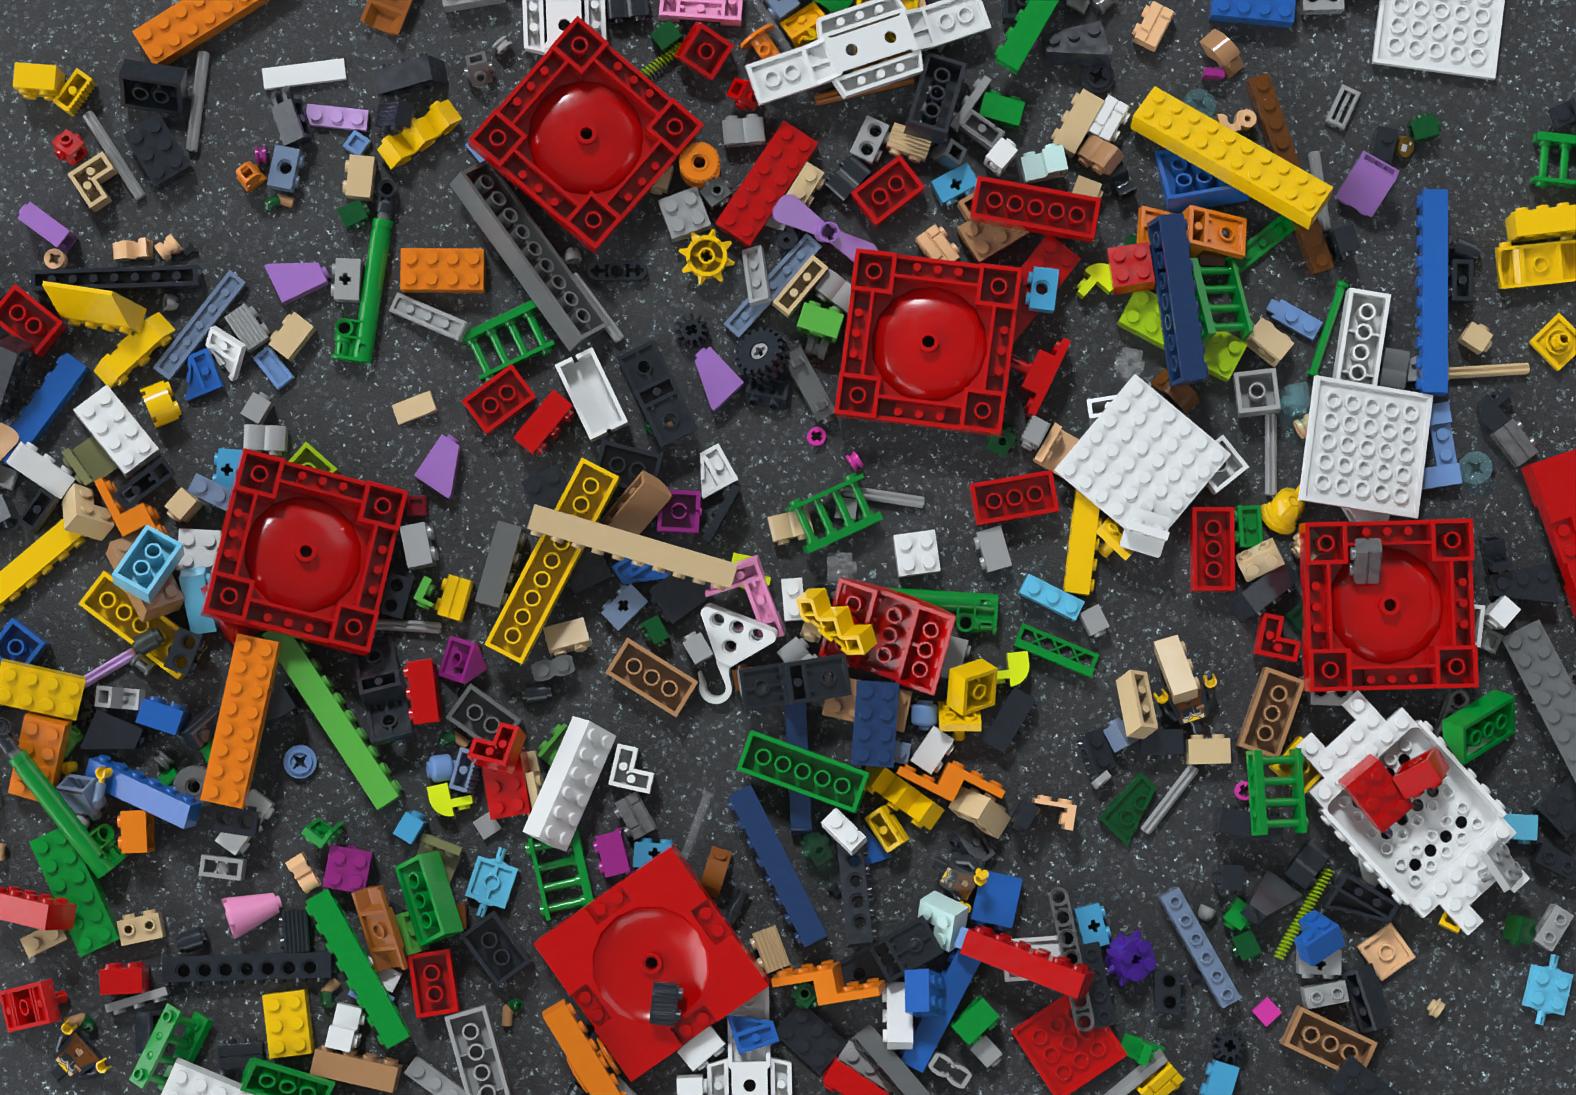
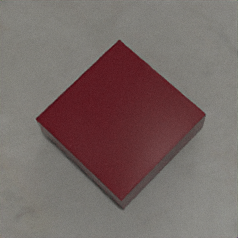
(416, 506)

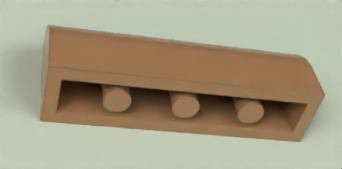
(638, 504)

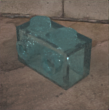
(1295, 399)

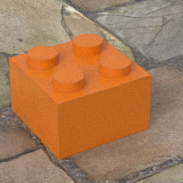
(136, 831)

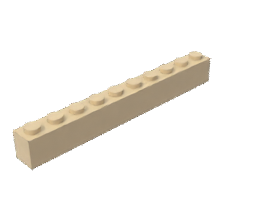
(631, 546)

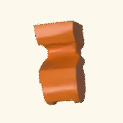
(250, 176)

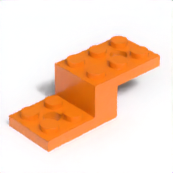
(1203, 230)
(132, 520)
(950, 781)
(829, 982)

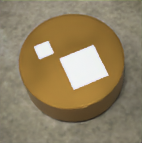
(1404, 146)

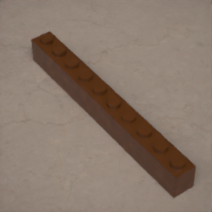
(1279, 142)

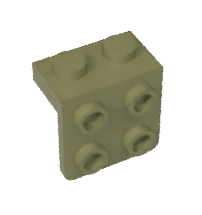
(89, 462)

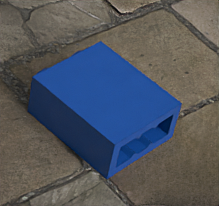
(996, 901)

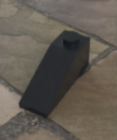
(143, 483)

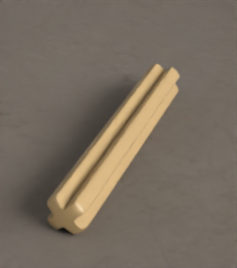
(1489, 370)

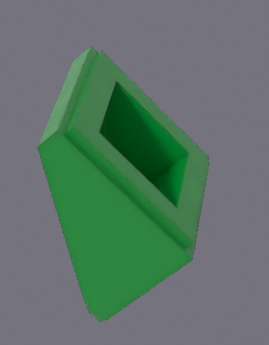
(168, 776)

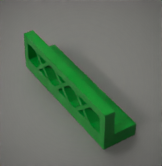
(1053, 657)

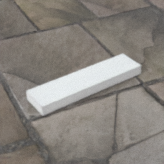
(304, 74)

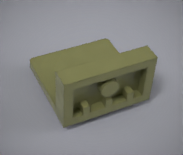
(449, 852)

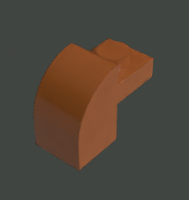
(715, 870)

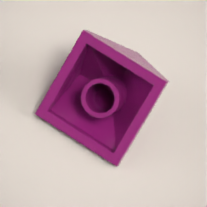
(462, 661)

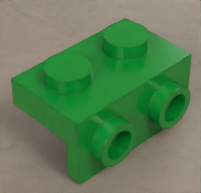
(1248, 526)
(321, 833)

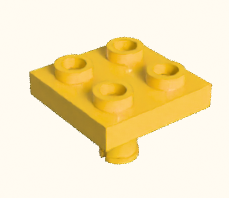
(1556, 342)
(1112, 533)
(952, 721)

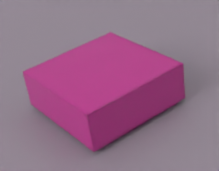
(1266, 1011)

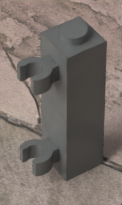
(810, 386)

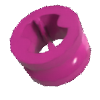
(816, 443)
(854, 461)
(1237, 789)

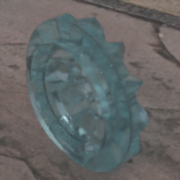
(1196, 95)
(1475, 457)

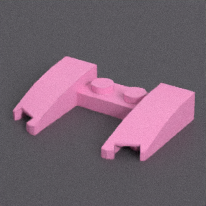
(724, 11)
(751, 575)

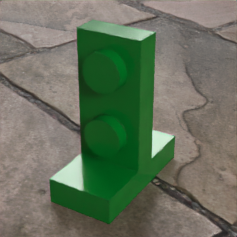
(1139, 1048)

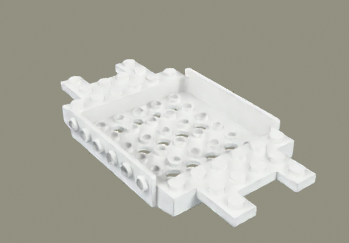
(1451, 873)

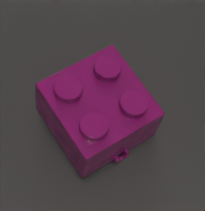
(681, 513)
(612, 853)
(347, 868)

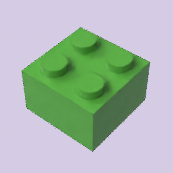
(820, 321)

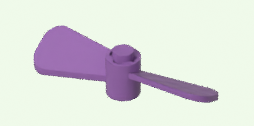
(796, 214)

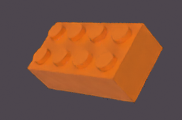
(443, 270)
(46, 742)

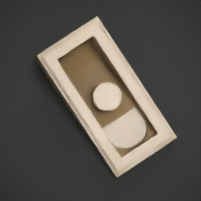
(414, 407)

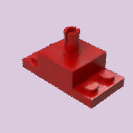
(1039, 374)
(31, 1005)

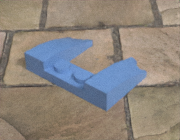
(1446, 469)

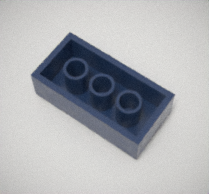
(874, 723)

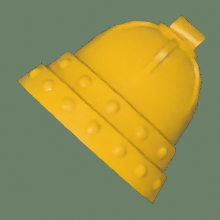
(1283, 511)

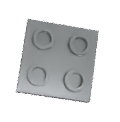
(1500, 866)

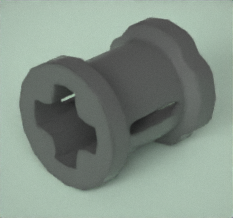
(1102, 5)
(137, 661)

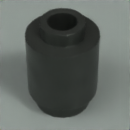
(148, 641)

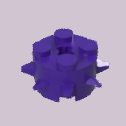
(1130, 958)

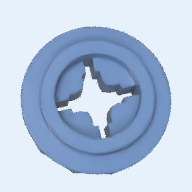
(290, 761)

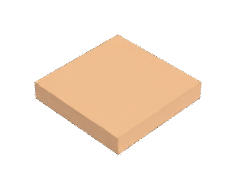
(1386, 951)

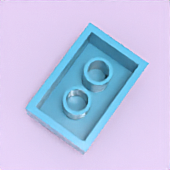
(148, 564)

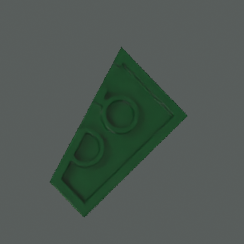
(1126, 809)

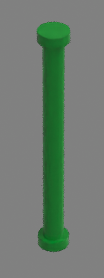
(1341, 286)

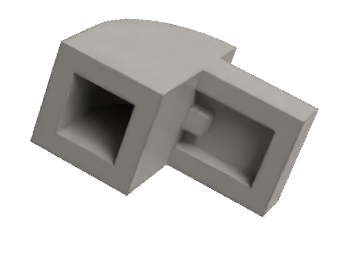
(119, 697)

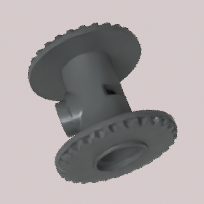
(186, 780)

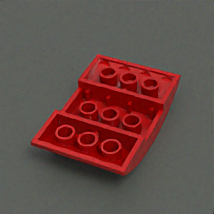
(908, 634)

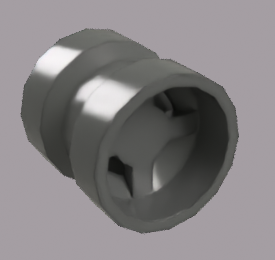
(816, 347)

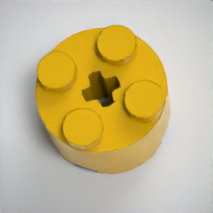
(160, 404)

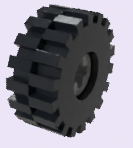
(770, 363)

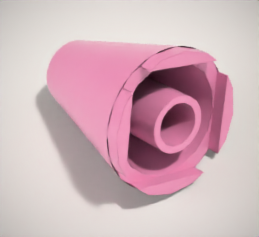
(250, 911)

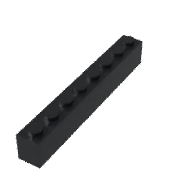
(122, 278)

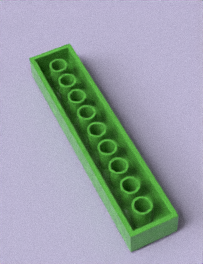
(337, 720)

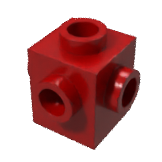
(742, 94)
(69, 147)

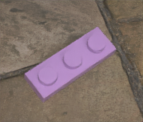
(338, 117)

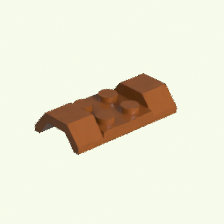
(386, 15)
(380, 928)

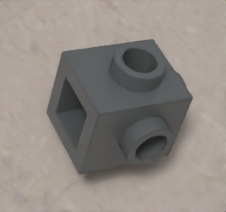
(478, 69)
(712, 199)

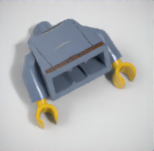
(84, 793)

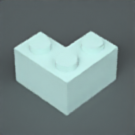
(1045, 165)
(945, 915)

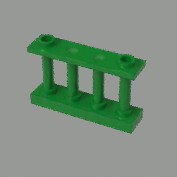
(1565, 143)
(1234, 288)
(508, 320)
(831, 532)
(1258, 782)
(581, 879)
(187, 1047)

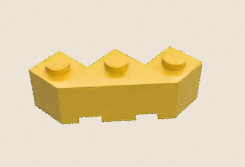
(423, 132)
(134, 350)
(835, 622)
(903, 797)

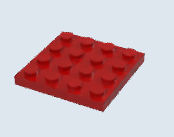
(1061, 1052)

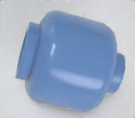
(924, 714)
(440, 768)

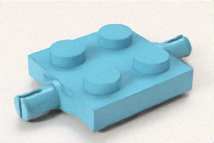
(491, 882)
(1547, 989)

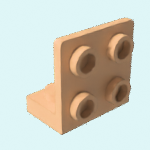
(1054, 448)
(1065, 818)

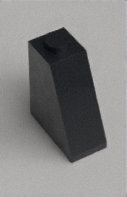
(113, 733)
(1269, 898)

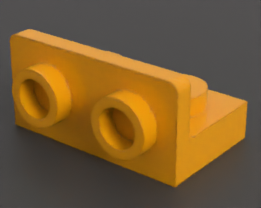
(797, 23)

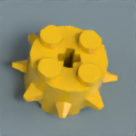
(701, 246)

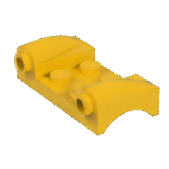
(1536, 263)

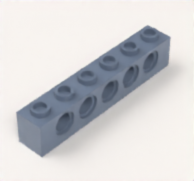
(1199, 947)

